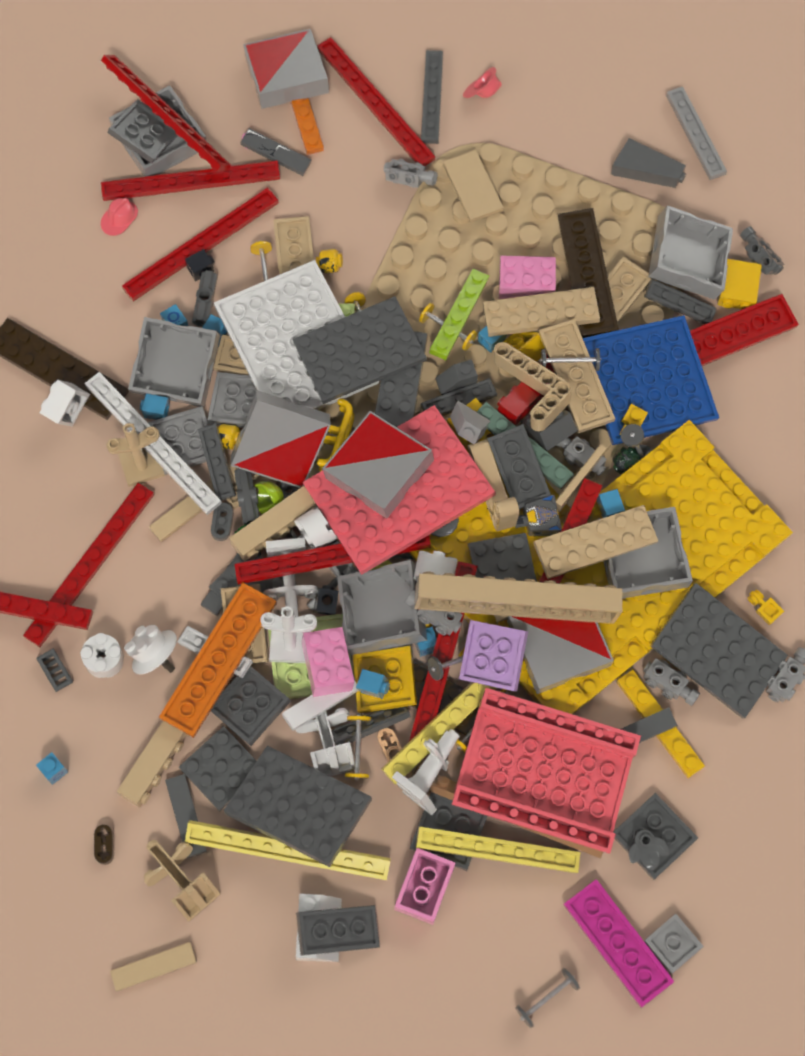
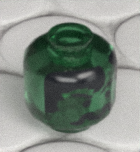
(625, 459)

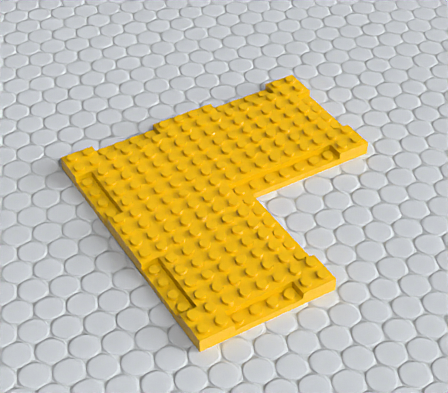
(721, 533)

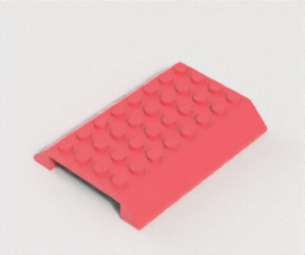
(545, 770)

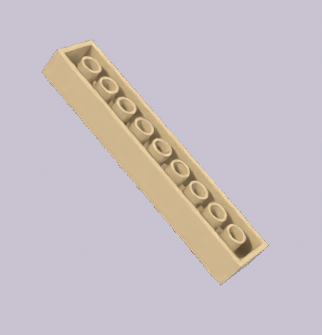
(518, 598)

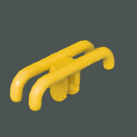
(342, 432)

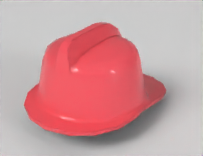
(484, 86)
(118, 216)

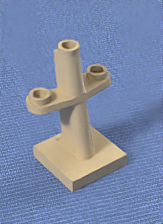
(135, 460)
(194, 894)

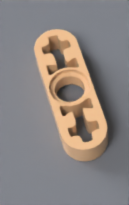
(383, 744)

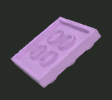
(493, 655)

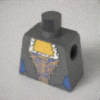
(540, 517)

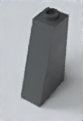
(647, 165)

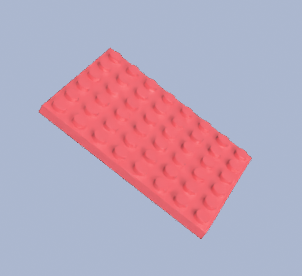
(439, 496)

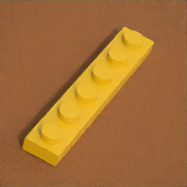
(671, 739)

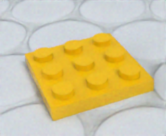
(398, 669)

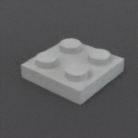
(673, 943)

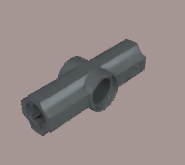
(206, 289)
(246, 496)

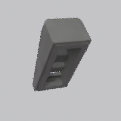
(52, 653)

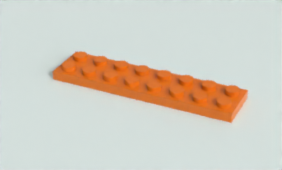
(217, 660)

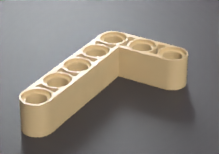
(536, 377)
(503, 510)

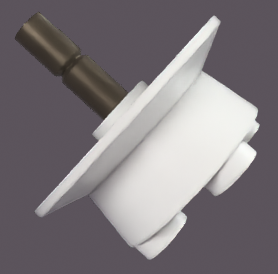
(151, 649)

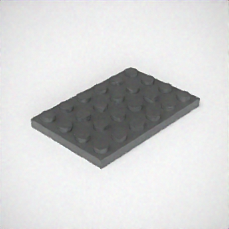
(359, 350)
(718, 650)
(298, 805)

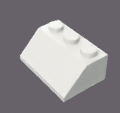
(314, 902)

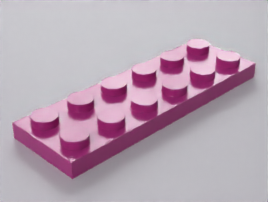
(618, 943)

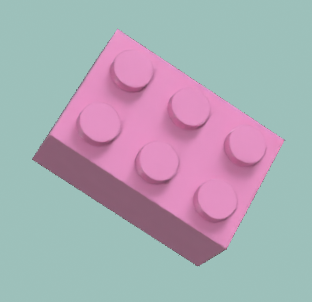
(526, 276)
(327, 662)
(424, 886)

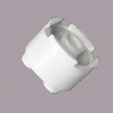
(315, 529)
(434, 563)
(100, 666)

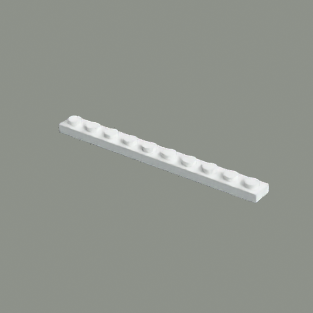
(159, 450)

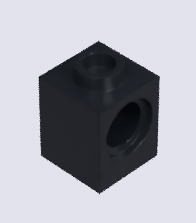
(199, 263)
(320, 607)

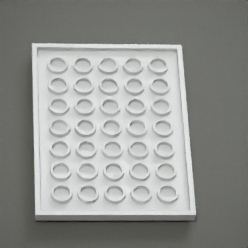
(268, 318)

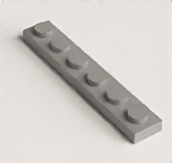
(696, 133)

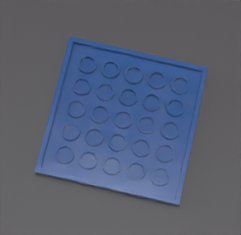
(656, 371)

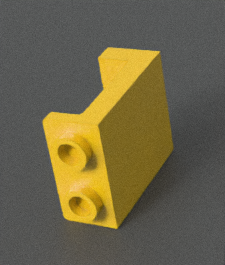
(740, 285)

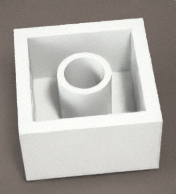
(64, 403)

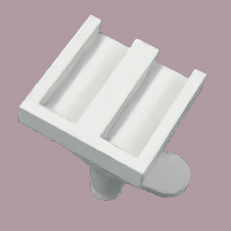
(290, 589)
(287, 635)
(331, 759)
(418, 785)

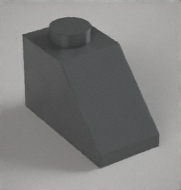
(457, 377)

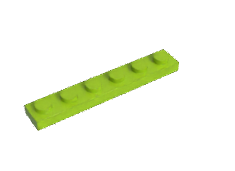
(459, 314)

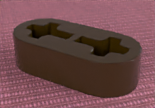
(98, 844)

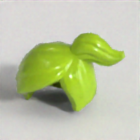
(268, 495)

